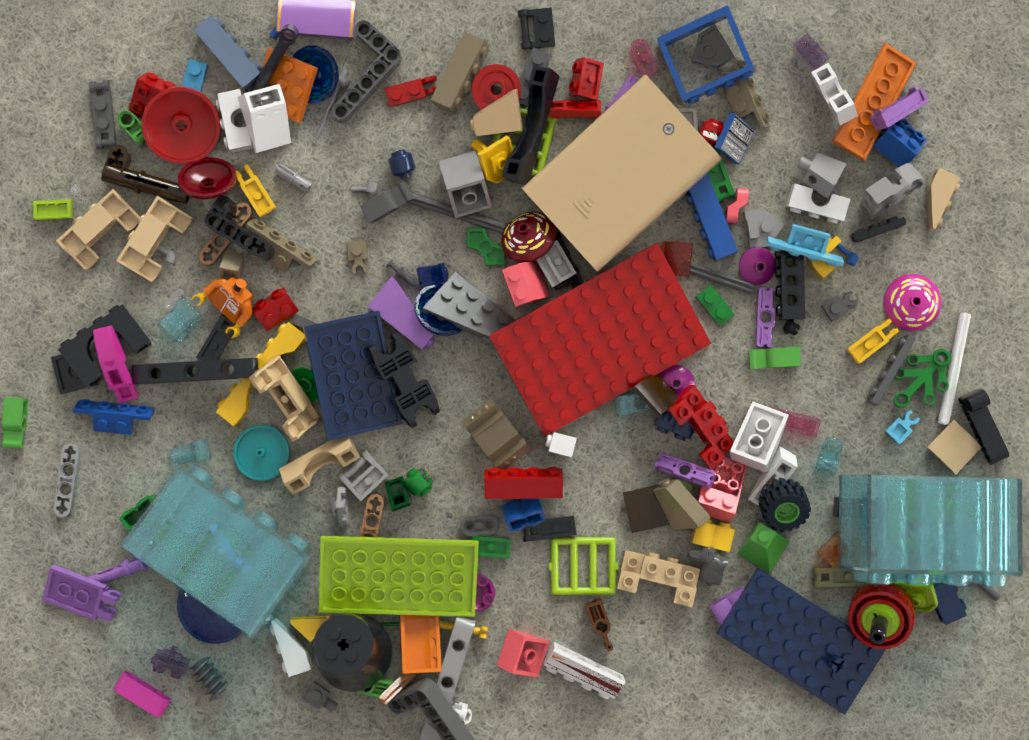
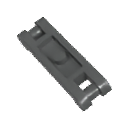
(103, 114)

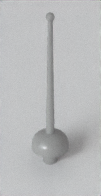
(342, 82)

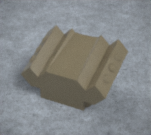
(496, 435)

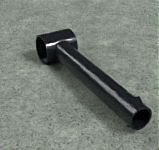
(275, 57)

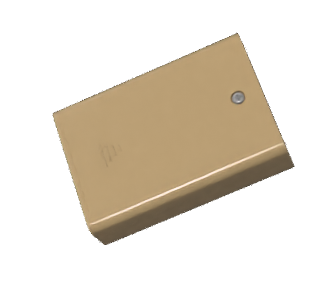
(622, 173)

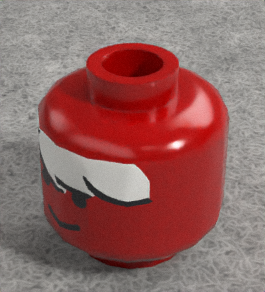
(711, 130)

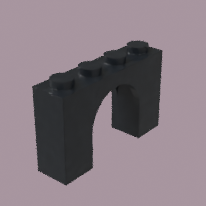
(77, 350)

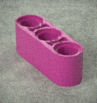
(141, 694)

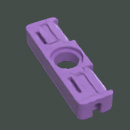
(764, 330)
(698, 474)

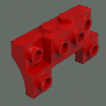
(705, 422)

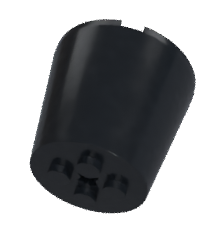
(362, 662)

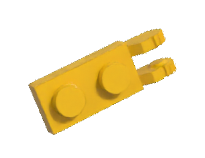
(256, 193)
(871, 342)

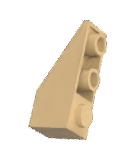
(938, 193)

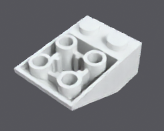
(266, 117)

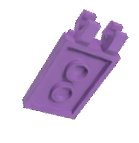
(80, 594)

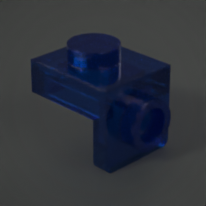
(432, 275)

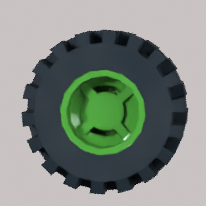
(784, 505)

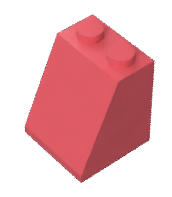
(526, 283)

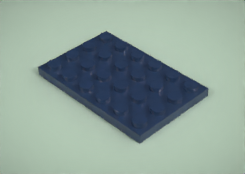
(345, 382)

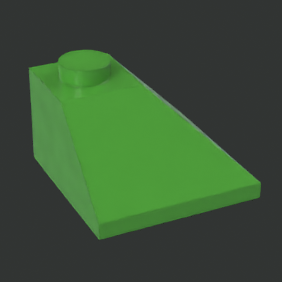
(763, 547)

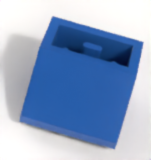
(900, 142)

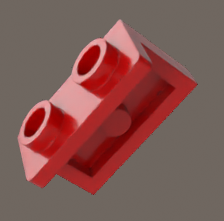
(274, 309)

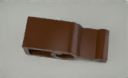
(602, 617)

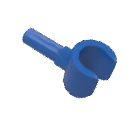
(852, 257)

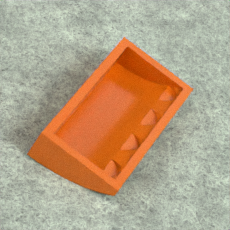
(420, 644)

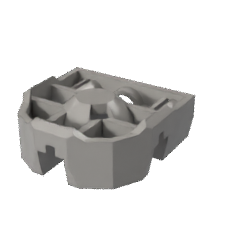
(888, 195)

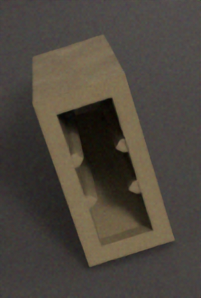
(680, 506)

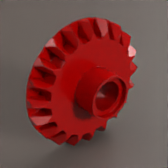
(489, 77)

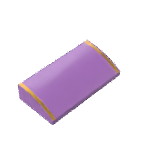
(318, 17)

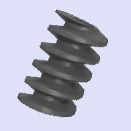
(209, 678)

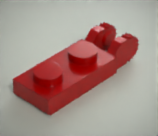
(409, 91)
(575, 109)

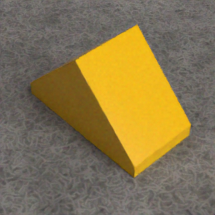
(308, 625)

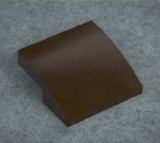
(656, 394)
(644, 509)

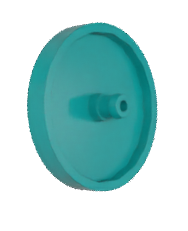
(261, 452)

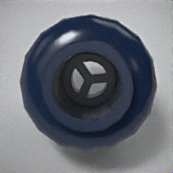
(401, 163)

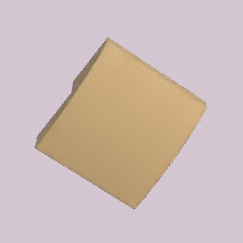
(954, 447)

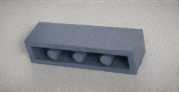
(229, 54)

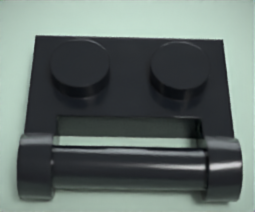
(543, 28)

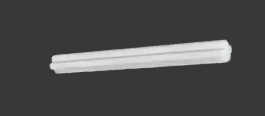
(954, 368)

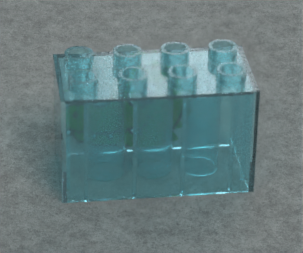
(930, 529)
(219, 550)

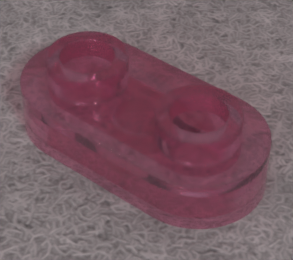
(643, 58)

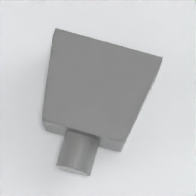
(821, 173)

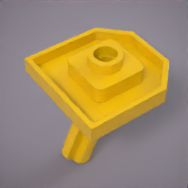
(493, 158)

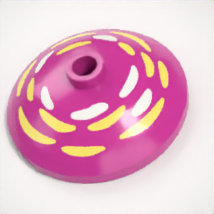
(900, 305)

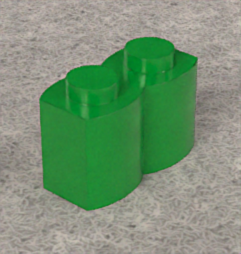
(132, 515)

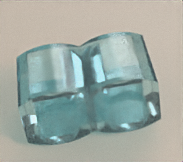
(179, 320)

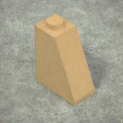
(499, 117)

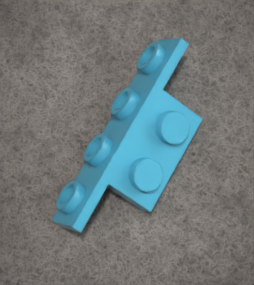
(806, 243)

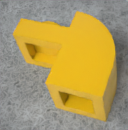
(820, 267)

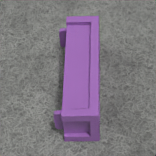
(899, 109)

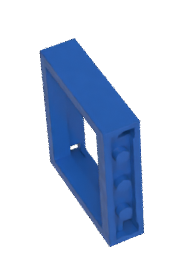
(692, 28)

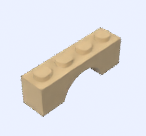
(299, 472)

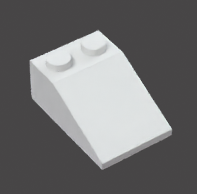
(759, 437)

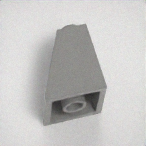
(465, 184)

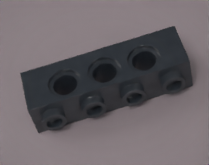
(797, 291)

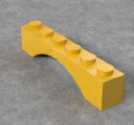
(236, 405)

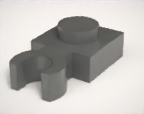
(836, 307)

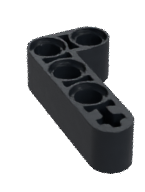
(240, 234)
(983, 426)

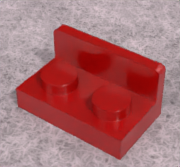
(586, 78)

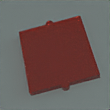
(678, 256)

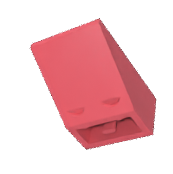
(724, 495)

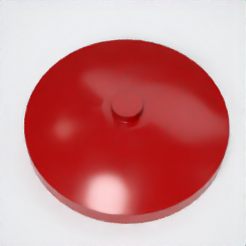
(180, 124)

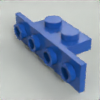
(112, 416)

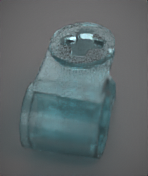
(628, 405)
(828, 456)

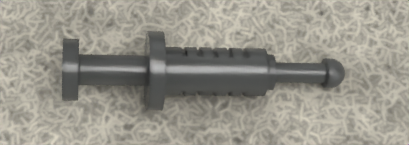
(402, 274)

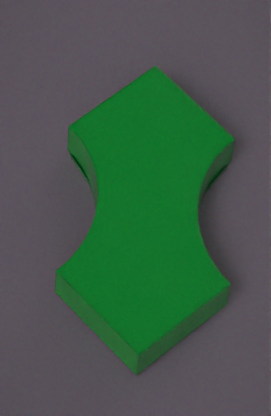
(478, 240)

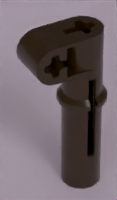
(136, 180)

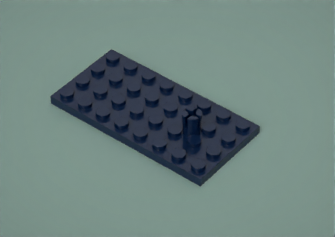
(799, 641)

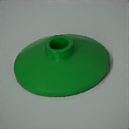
(303, 376)

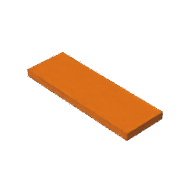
(879, 89)

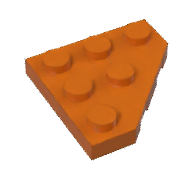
(295, 82)

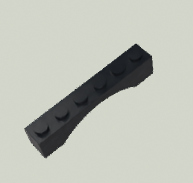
(541, 94)

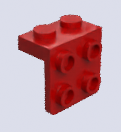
(144, 90)

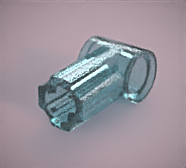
(195, 451)

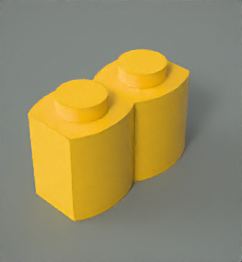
(714, 535)

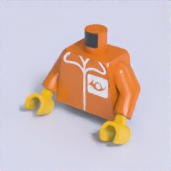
(230, 299)

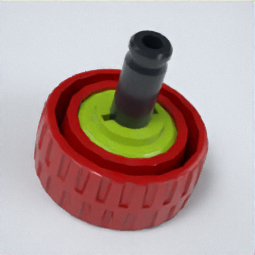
(881, 615)

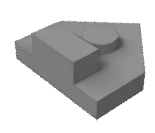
(761, 225)
(340, 506)

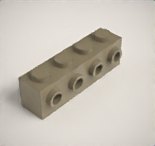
(460, 73)

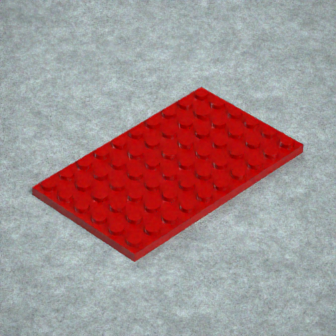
(600, 339)

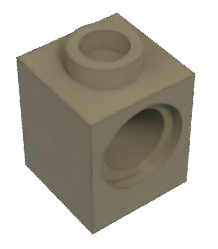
(232, 265)

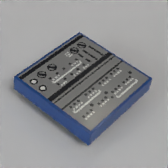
(734, 138)

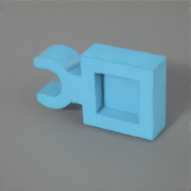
(900, 429)

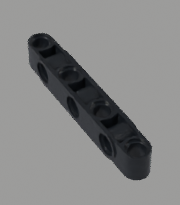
(183, 371)

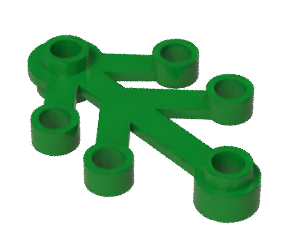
(924, 376)

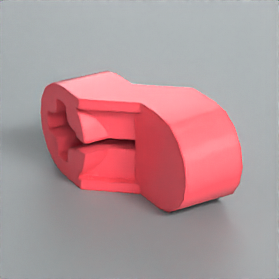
(741, 200)

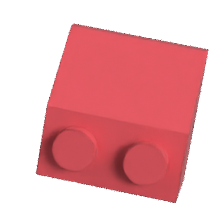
(523, 653)

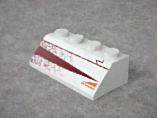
(584, 670)

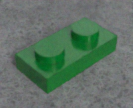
(715, 305)
(493, 546)

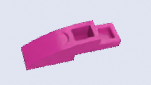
(113, 364)

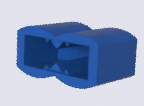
(523, 514)

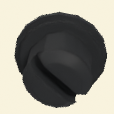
(790, 327)

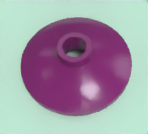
(749, 262)
(678, 373)

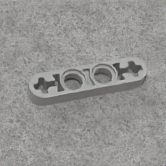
(64, 479)

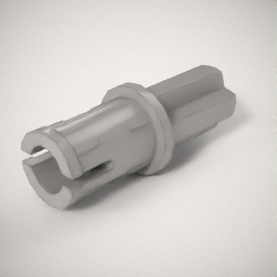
(293, 178)

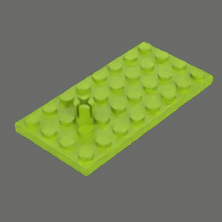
(398, 576)

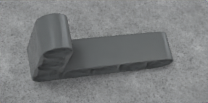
(369, 75)
(434, 706)

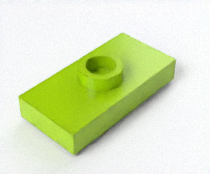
(53, 209)

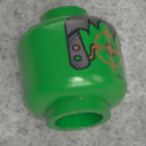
(418, 481)

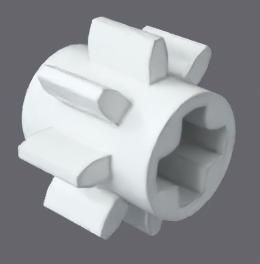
(462, 711)

